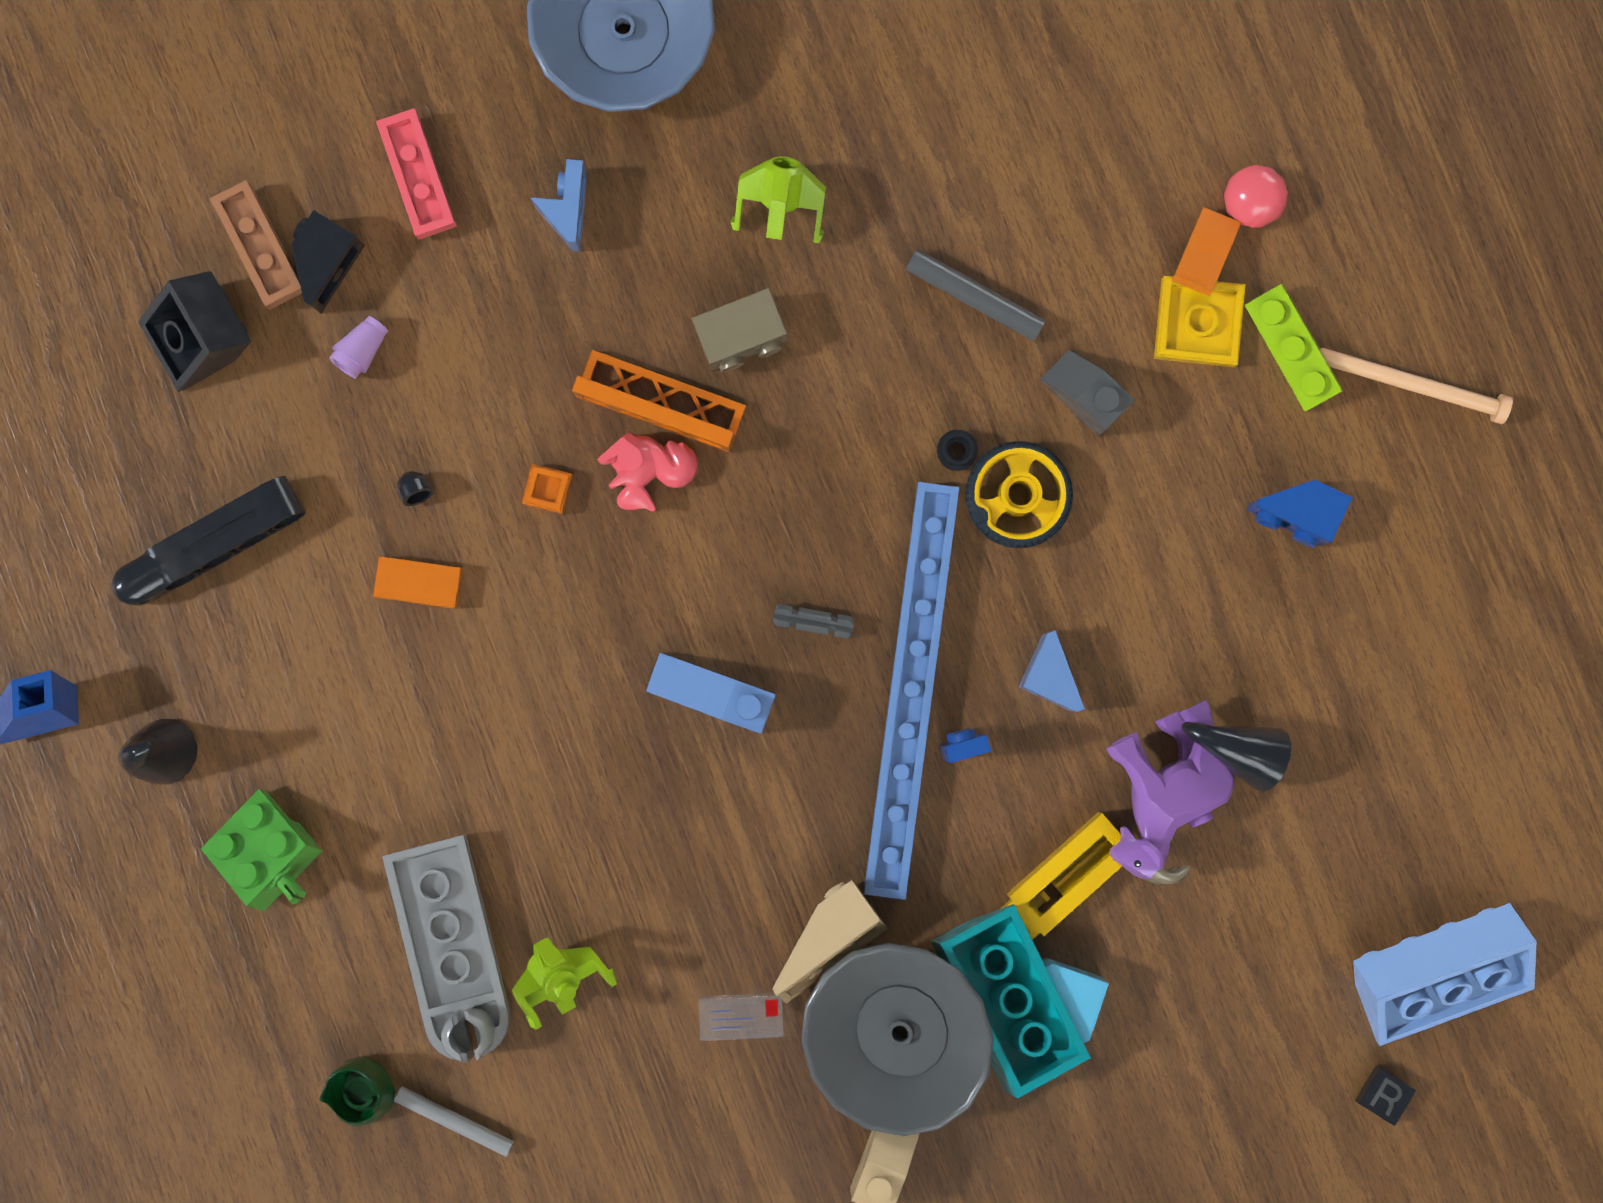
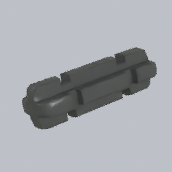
(813, 621)

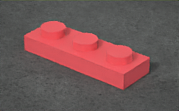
(416, 174)

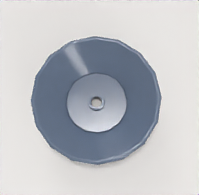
(613, 70)

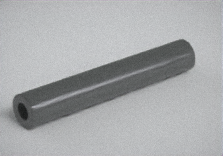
(975, 295)

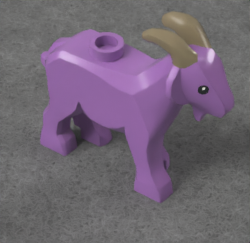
(1168, 797)

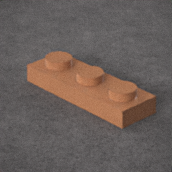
(257, 244)

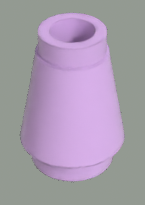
(357, 349)

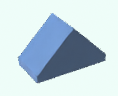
(1050, 675)

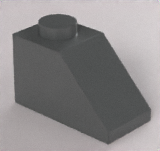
(1087, 391)

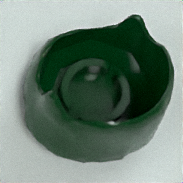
(359, 1091)

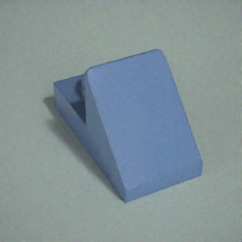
(567, 214)

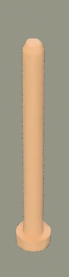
(1497, 408)

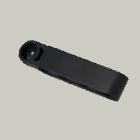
(208, 542)

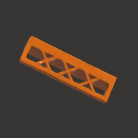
(656, 414)

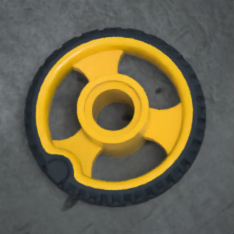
(1019, 457)

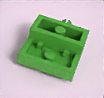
(262, 852)

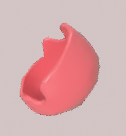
(1256, 196)

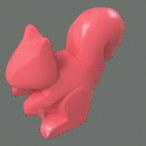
(642, 459)

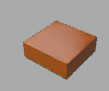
(547, 489)

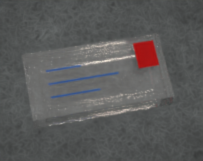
(740, 1017)

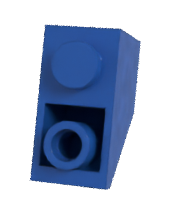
(1307, 510)
(37, 706)

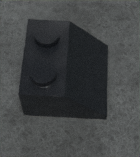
(193, 329)

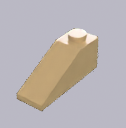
(835, 929)
(883, 1168)

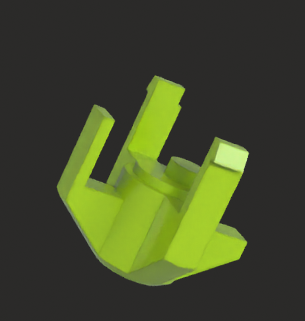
(782, 187)
(555, 977)

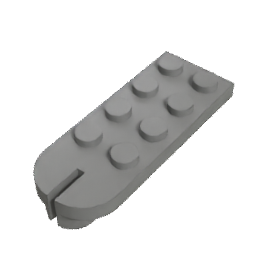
(449, 946)

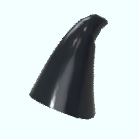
(159, 752)
(1251, 753)

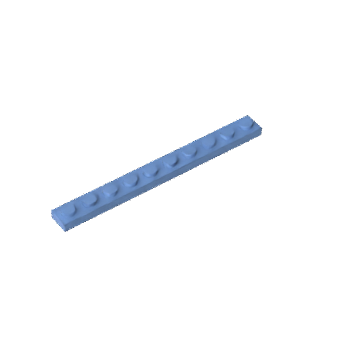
(911, 691)

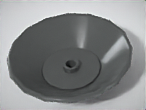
(890, 1079)

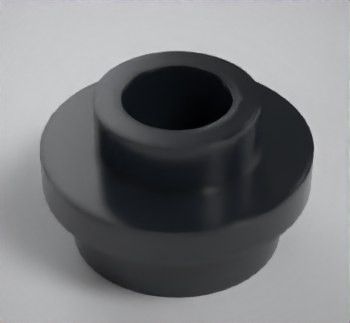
(966, 441)

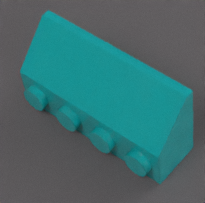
(1025, 1012)

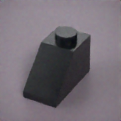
(322, 258)

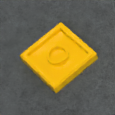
(1199, 325)

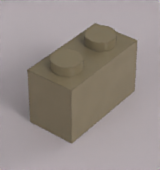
(740, 331)

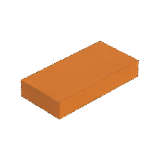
(1206, 251)
(418, 582)

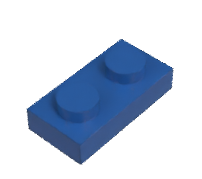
(963, 745)

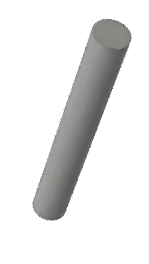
(454, 1121)

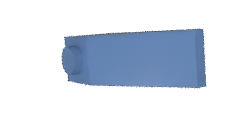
(711, 693)

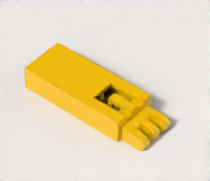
(1074, 870)

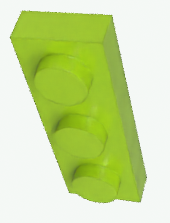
(1293, 347)

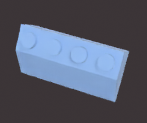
(1446, 973)

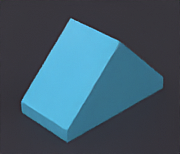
(1080, 993)

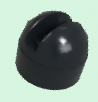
(414, 488)

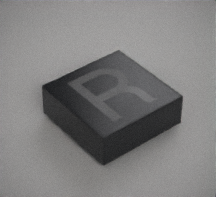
(1385, 1095)

